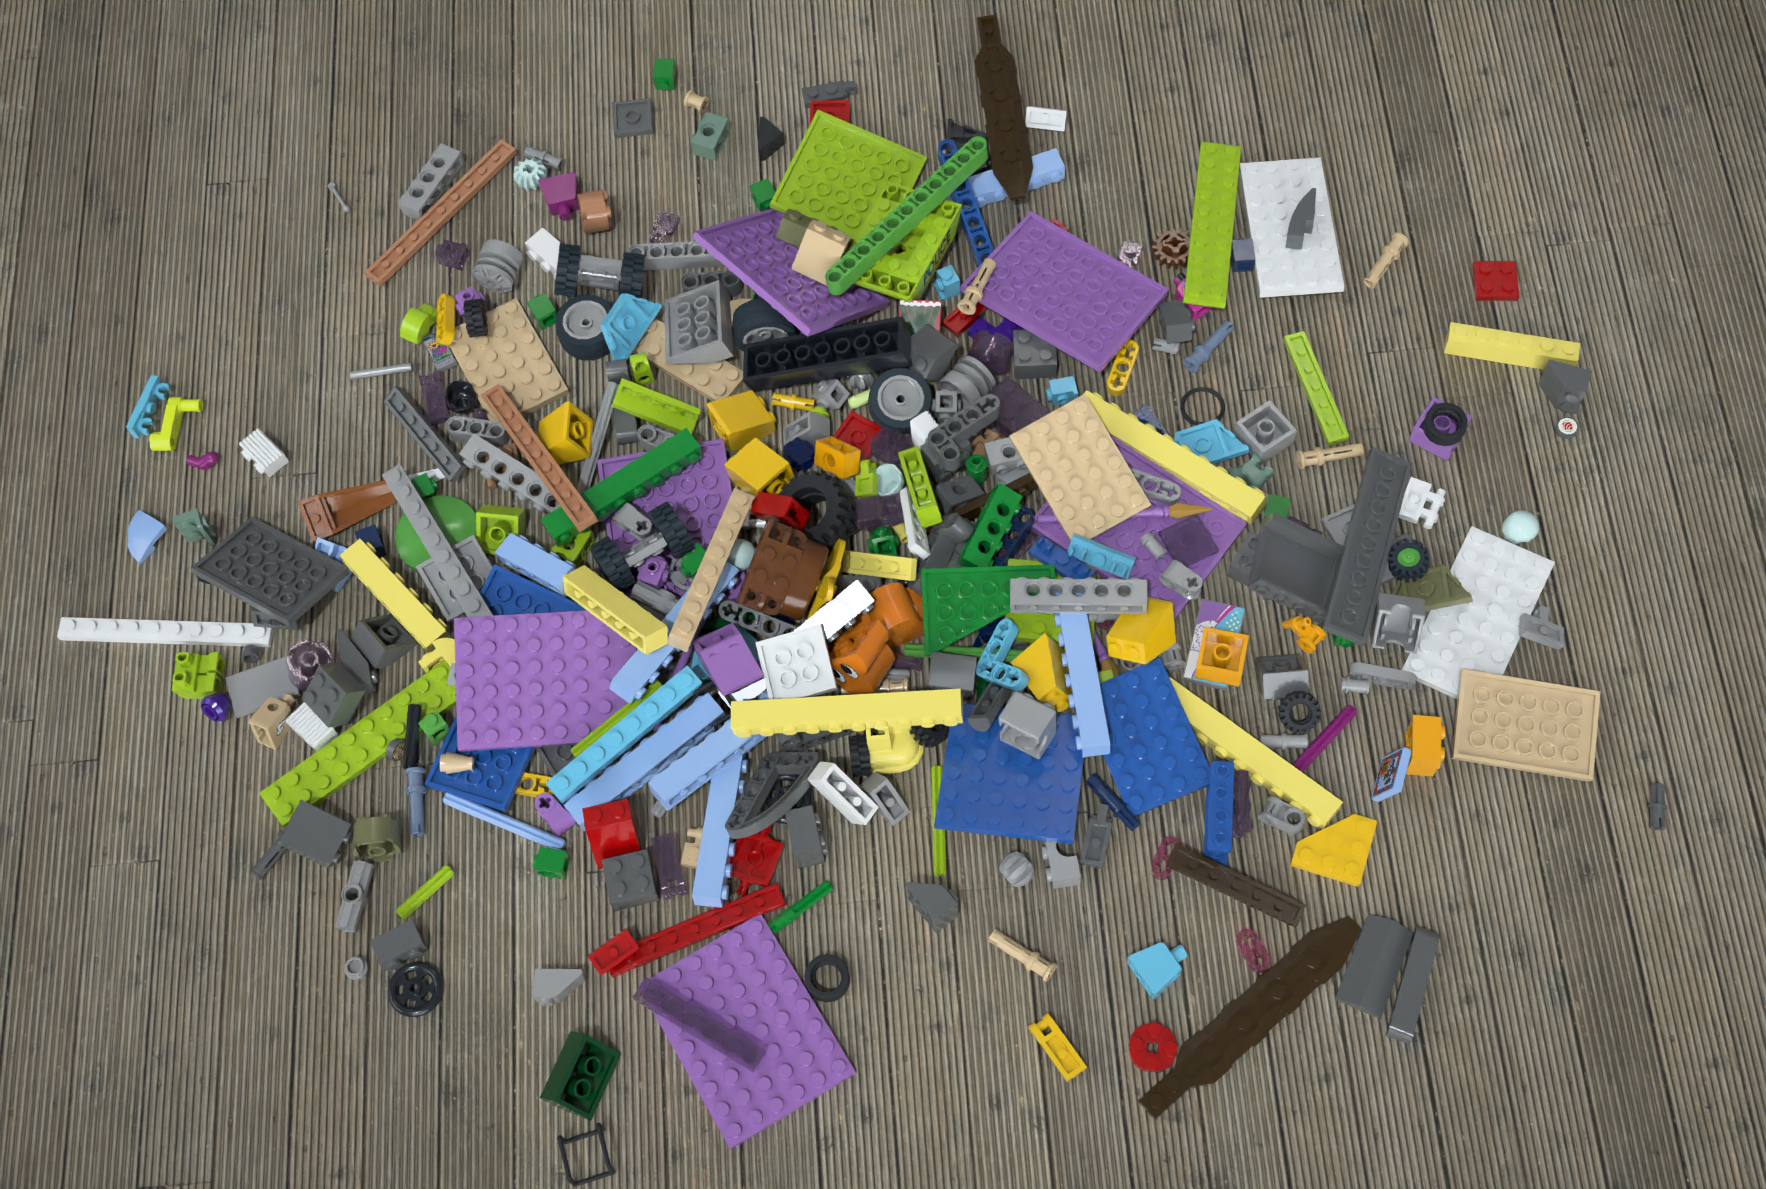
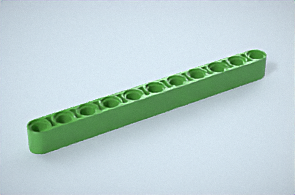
(906, 216)

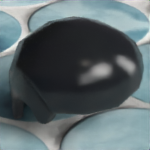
(460, 397)

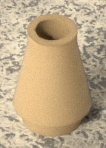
(455, 763)

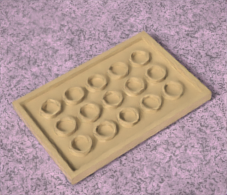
(511, 358)
(1080, 470)
(1526, 725)

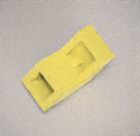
(443, 651)

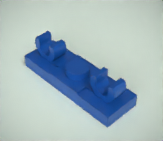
(1065, 565)

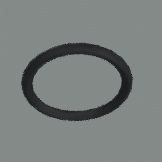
(1205, 389)

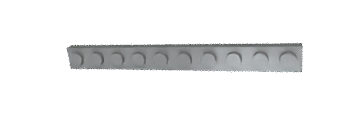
(436, 543)

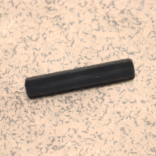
(411, 736)

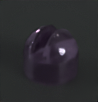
(479, 413)

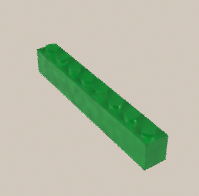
(628, 484)

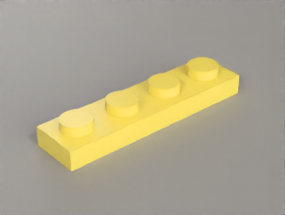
(879, 565)

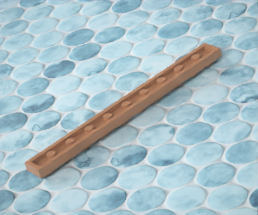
(440, 213)
(539, 458)

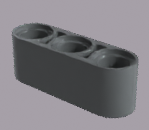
(700, 279)

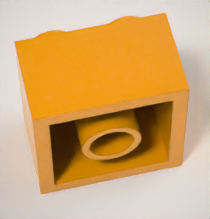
(1221, 656)
(1424, 741)

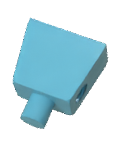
(1157, 967)

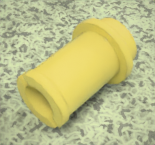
(900, 530)

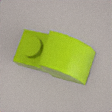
(417, 323)

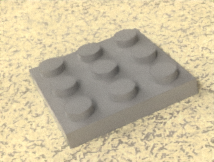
(474, 562)

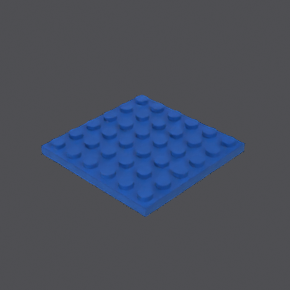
(1006, 791)

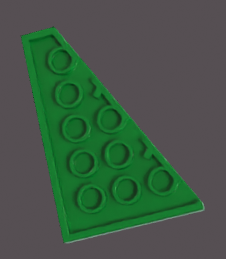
(968, 599)

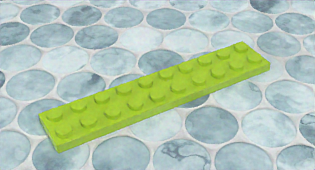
(1212, 225)
(358, 746)

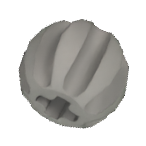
(862, 381)
(1016, 869)

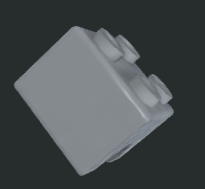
(1398, 621)
(1028, 724)

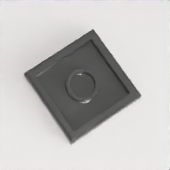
(632, 118)

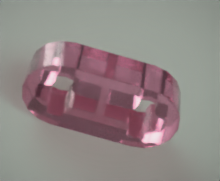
(1160, 856)
(1248, 954)

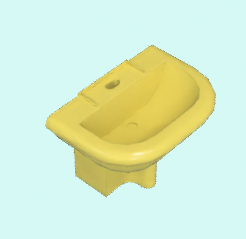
(892, 750)

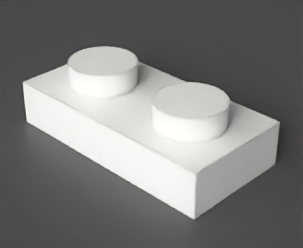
(1045, 118)

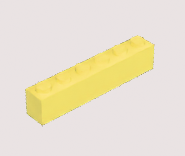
(1508, 346)
(393, 594)
(615, 609)

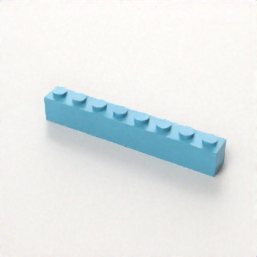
(624, 735)

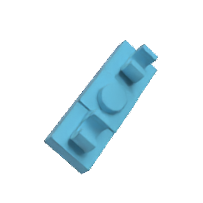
(146, 407)
(1101, 556)

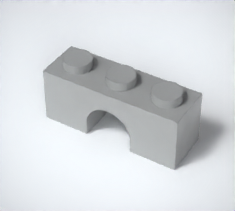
(1062, 870)

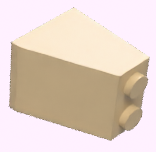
(820, 250)

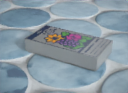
(439, 353)

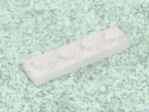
(915, 534)

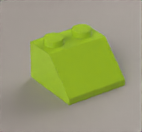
(496, 523)

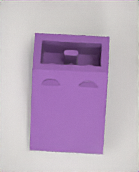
(727, 659)

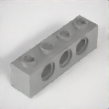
(431, 181)
(996, 460)

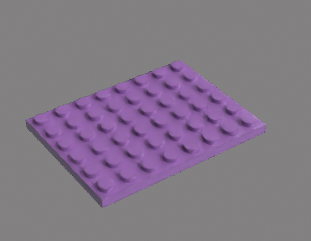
(764, 264)
(1067, 291)
(695, 494)
(1126, 537)
(534, 678)
(756, 993)

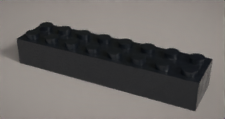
(827, 354)

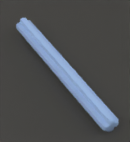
(504, 821)

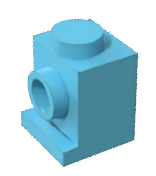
(947, 283)
(1061, 391)

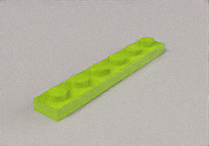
(1316, 388)

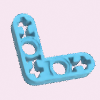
(995, 661)

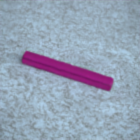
(1325, 738)

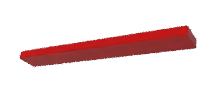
(701, 927)

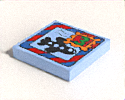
(1391, 774)

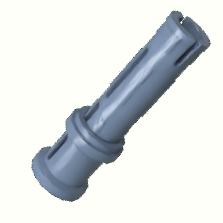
(1203, 352)
(415, 792)

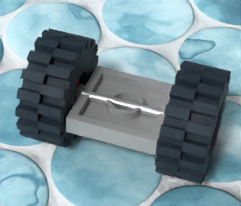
(597, 272)
(669, 534)

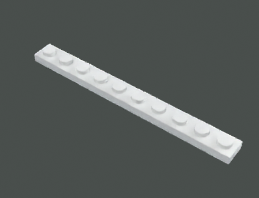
(164, 632)

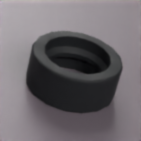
(1452, 411)
(820, 961)

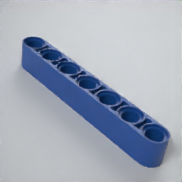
(968, 215)

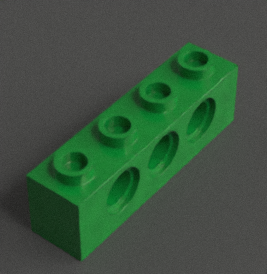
(1009, 502)

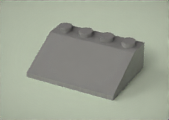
(699, 325)

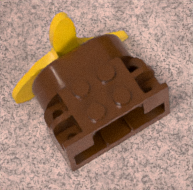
(788, 572)

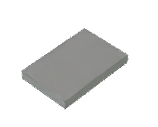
(253, 686)

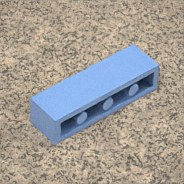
(534, 562)

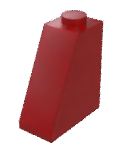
(780, 509)

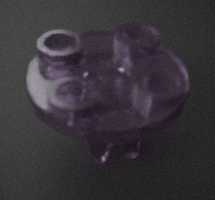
(887, 444)

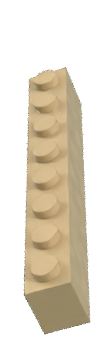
(710, 570)

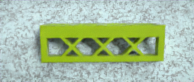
(655, 409)

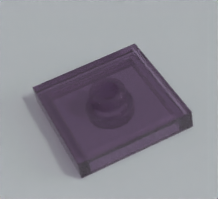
(1188, 541)

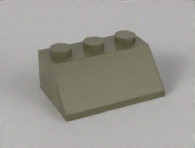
(794, 227)

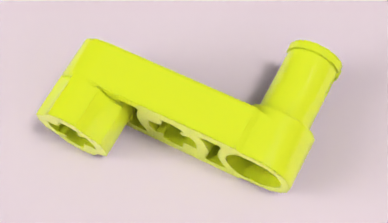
(168, 437)

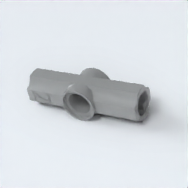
(658, 600)
(357, 883)

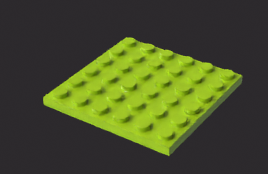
(843, 173)

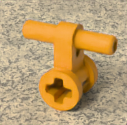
(1308, 633)

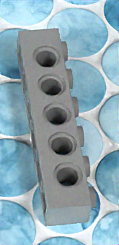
(478, 447)
(1086, 604)

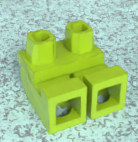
(198, 674)

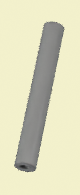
(381, 371)

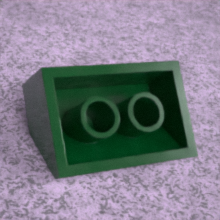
(580, 1075)

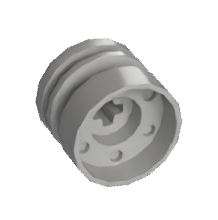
(497, 266)
(970, 381)

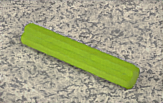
(425, 892)

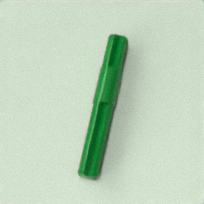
(792, 912)

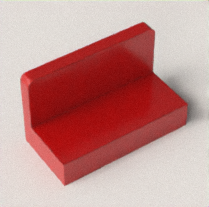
(613, 951)

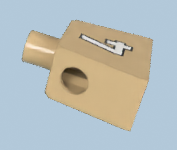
(269, 721)

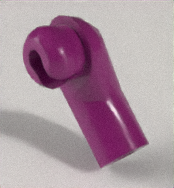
(205, 461)

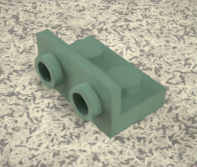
(194, 526)

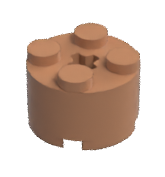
(594, 211)

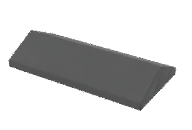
(1374, 965)

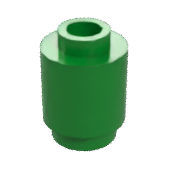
(977, 467)

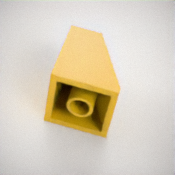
(740, 419)
(566, 434)
(759, 469)
(1143, 636)
(1045, 672)

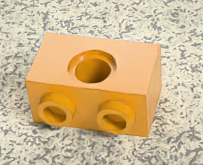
(837, 457)

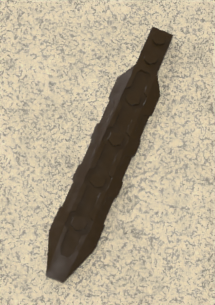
(1002, 109)
(1252, 1015)

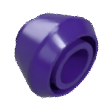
(215, 706)

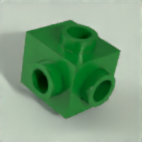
(876, 543)

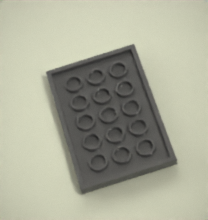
(270, 571)

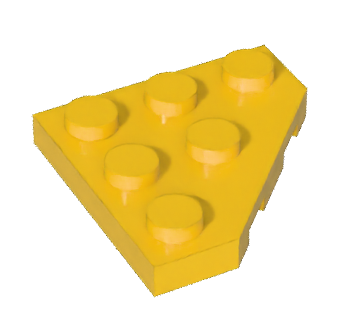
(1337, 850)

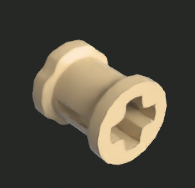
(696, 101)

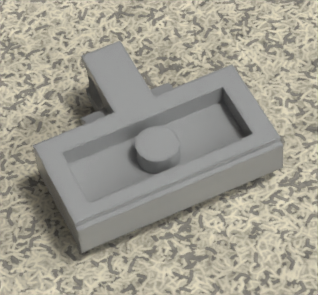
(1540, 629)

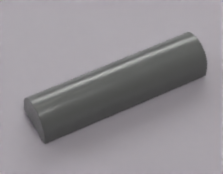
(989, 705)

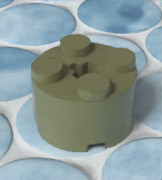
(376, 838)

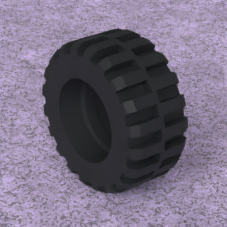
(840, 507)

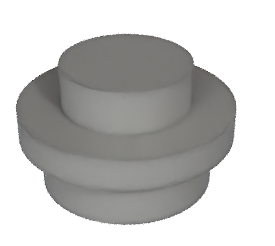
(356, 968)

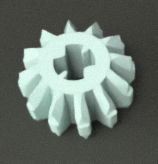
(529, 172)

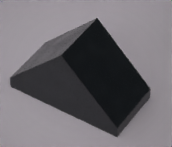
(770, 139)

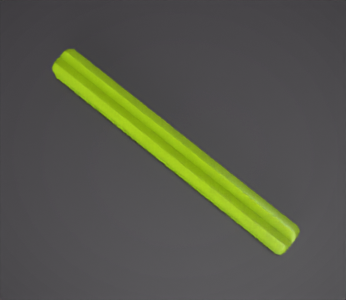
(613, 720)
(939, 838)

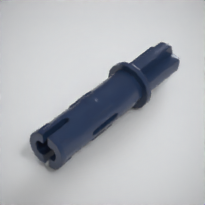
(1115, 804)

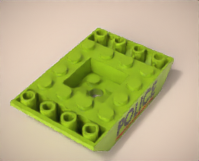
(925, 245)

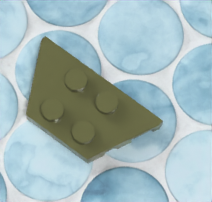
(1437, 588)

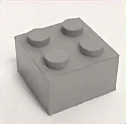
(1265, 431)

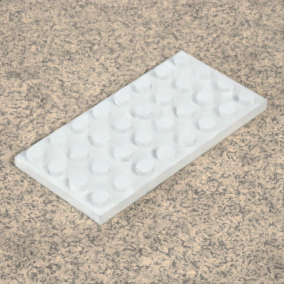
(1270, 199)
(1484, 632)

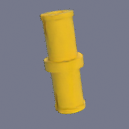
(793, 402)

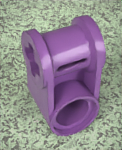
(555, 816)

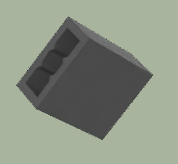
(315, 834)

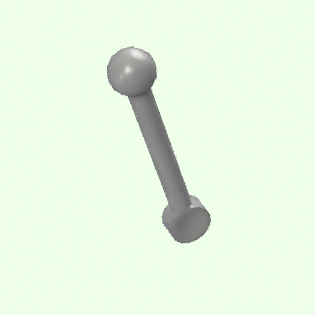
(332, 187)

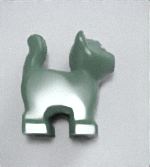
(1251, 473)

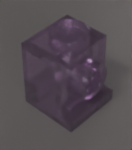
(452, 254)

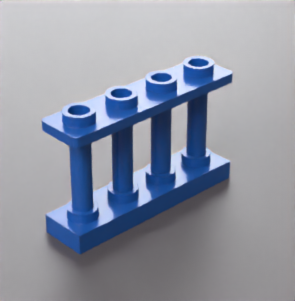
(1219, 812)

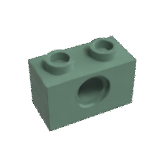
(710, 136)

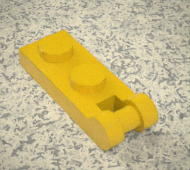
(1058, 1048)

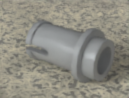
(1161, 345)
(1153, 545)
(1354, 685)

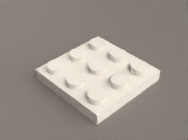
(797, 664)

